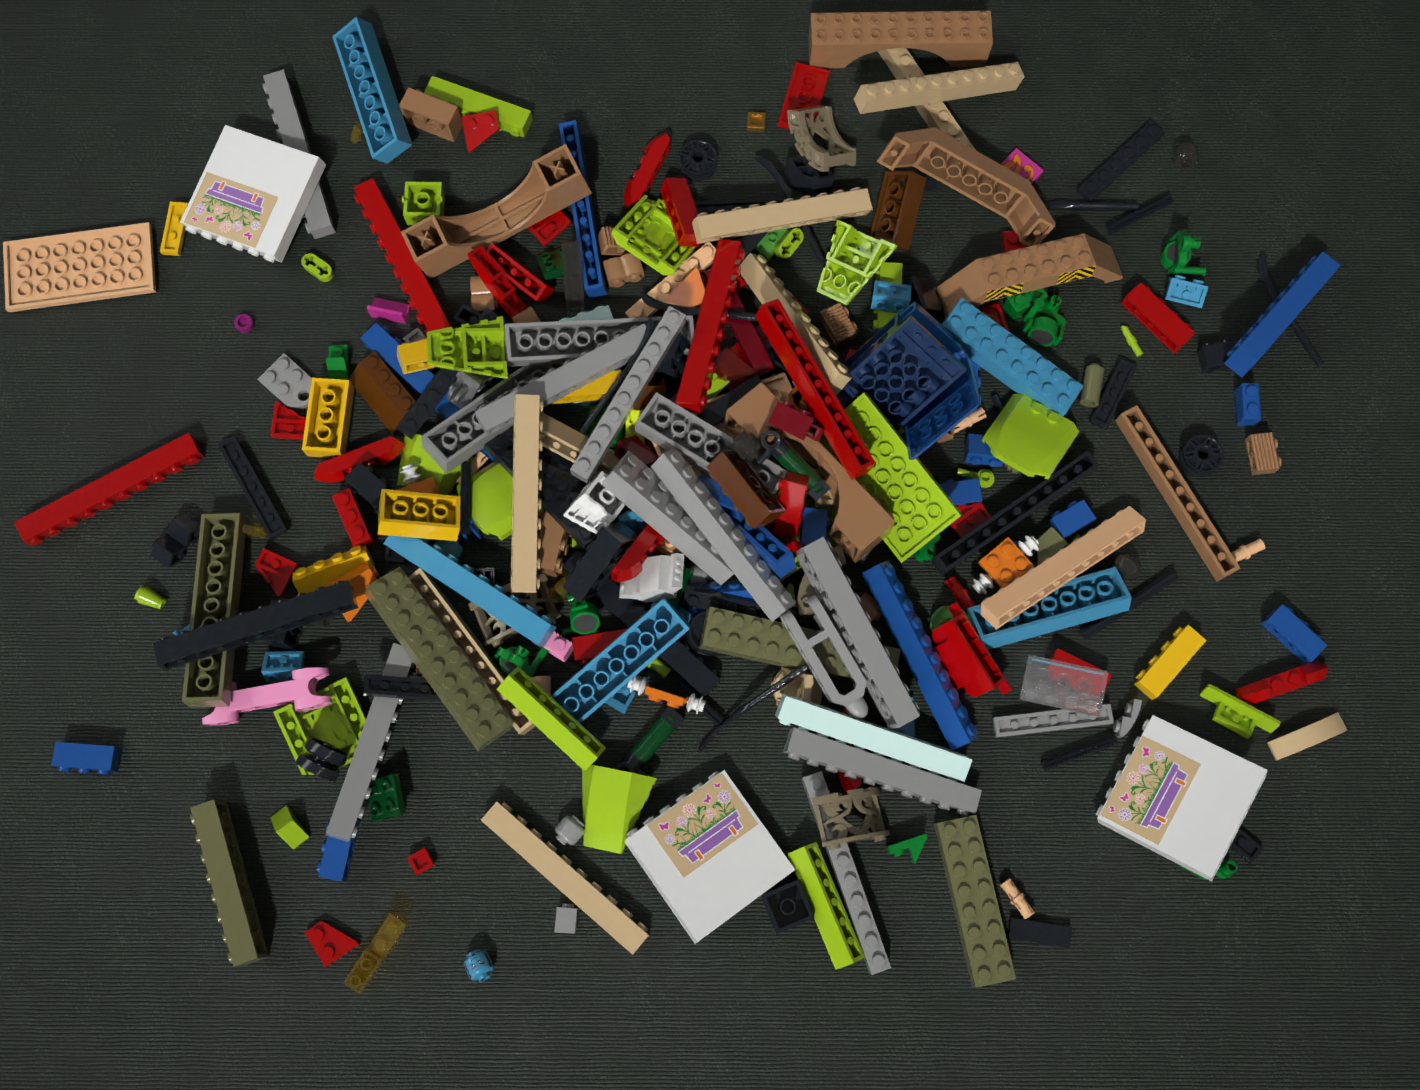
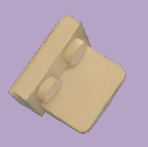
(802, 687)

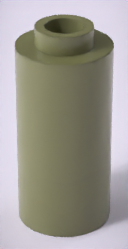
(1092, 385)

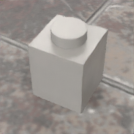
(566, 919)

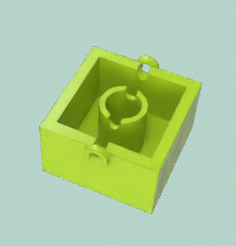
(422, 201)

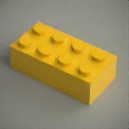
(328, 417)
(419, 515)

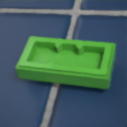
(768, 243)

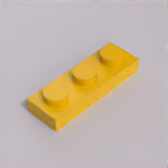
(174, 230)

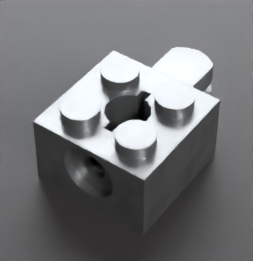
(468, 388)

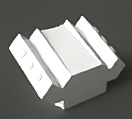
(594, 505)
(660, 578)

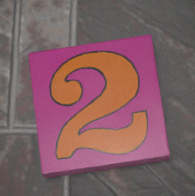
(1023, 166)

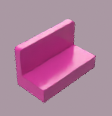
(389, 310)

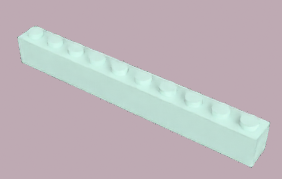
(872, 737)

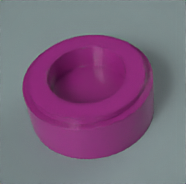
(244, 323)

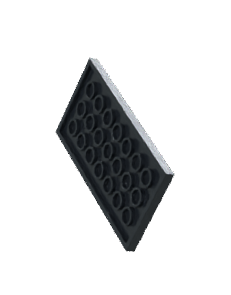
(558, 484)

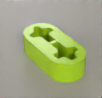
(786, 241)
(319, 264)

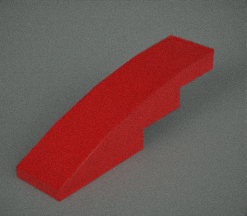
(493, 277)

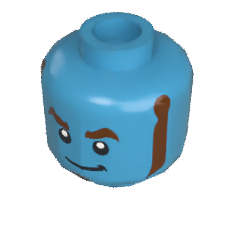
(478, 965)

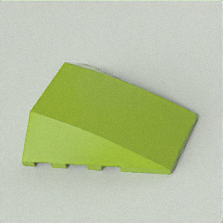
(851, 262)
(470, 348)
(427, 467)
(612, 805)

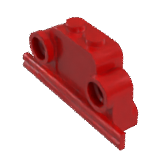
(966, 656)

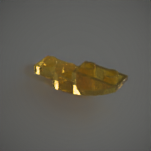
(376, 953)

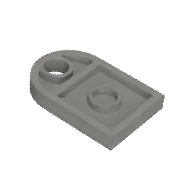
(287, 382)

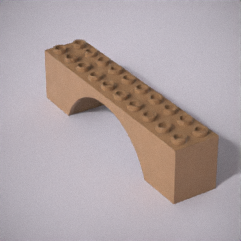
(956, 36)
(446, 240)
(858, 516)

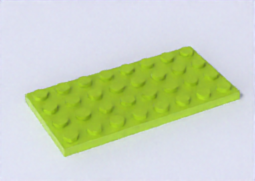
(899, 483)

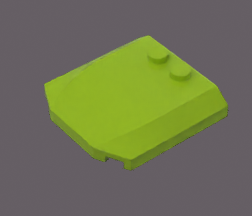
(650, 236)
(1030, 436)
(492, 500)
(335, 723)

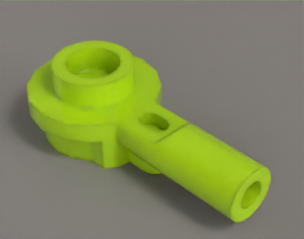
(985, 476)

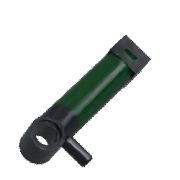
(791, 461)
(651, 741)

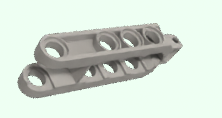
(852, 701)

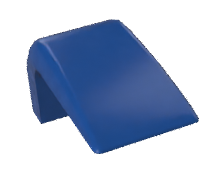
(950, 405)

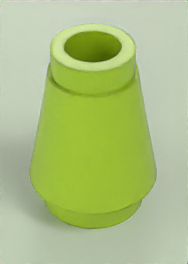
(149, 597)

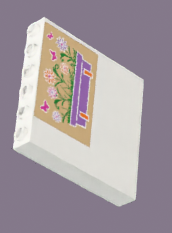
(253, 194)
(708, 855)

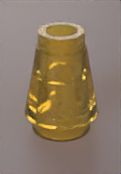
(557, 592)

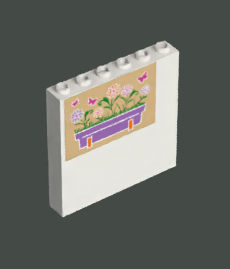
(1181, 797)

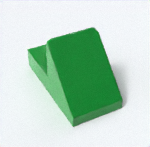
(338, 362)
(913, 845)

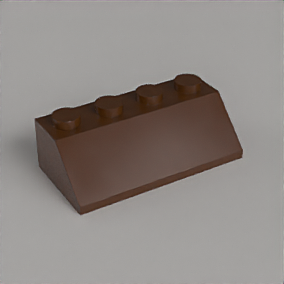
(898, 207)
(382, 391)
(745, 489)

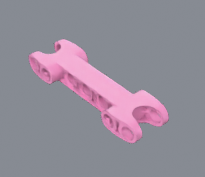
(298, 691)

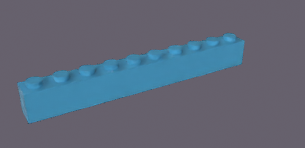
(474, 587)

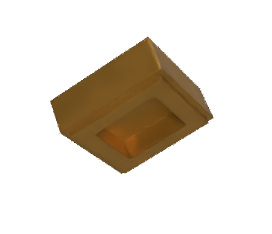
(756, 121)

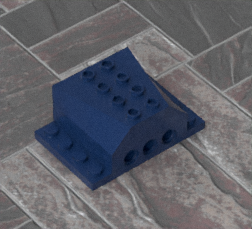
(900, 370)

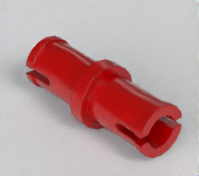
(960, 593)

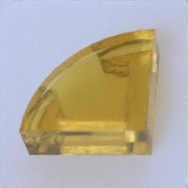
(356, 133)
(254, 531)

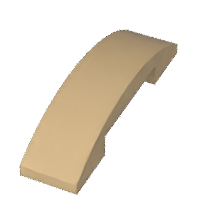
(1307, 736)

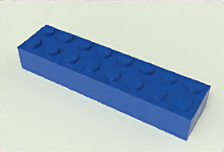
(1280, 313)

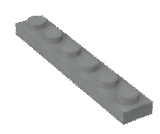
(1049, 721)

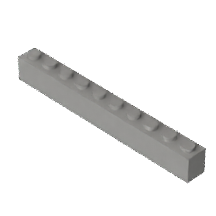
(293, 135)
(565, 379)
(628, 395)
(723, 534)
(368, 752)
(882, 771)
(850, 886)

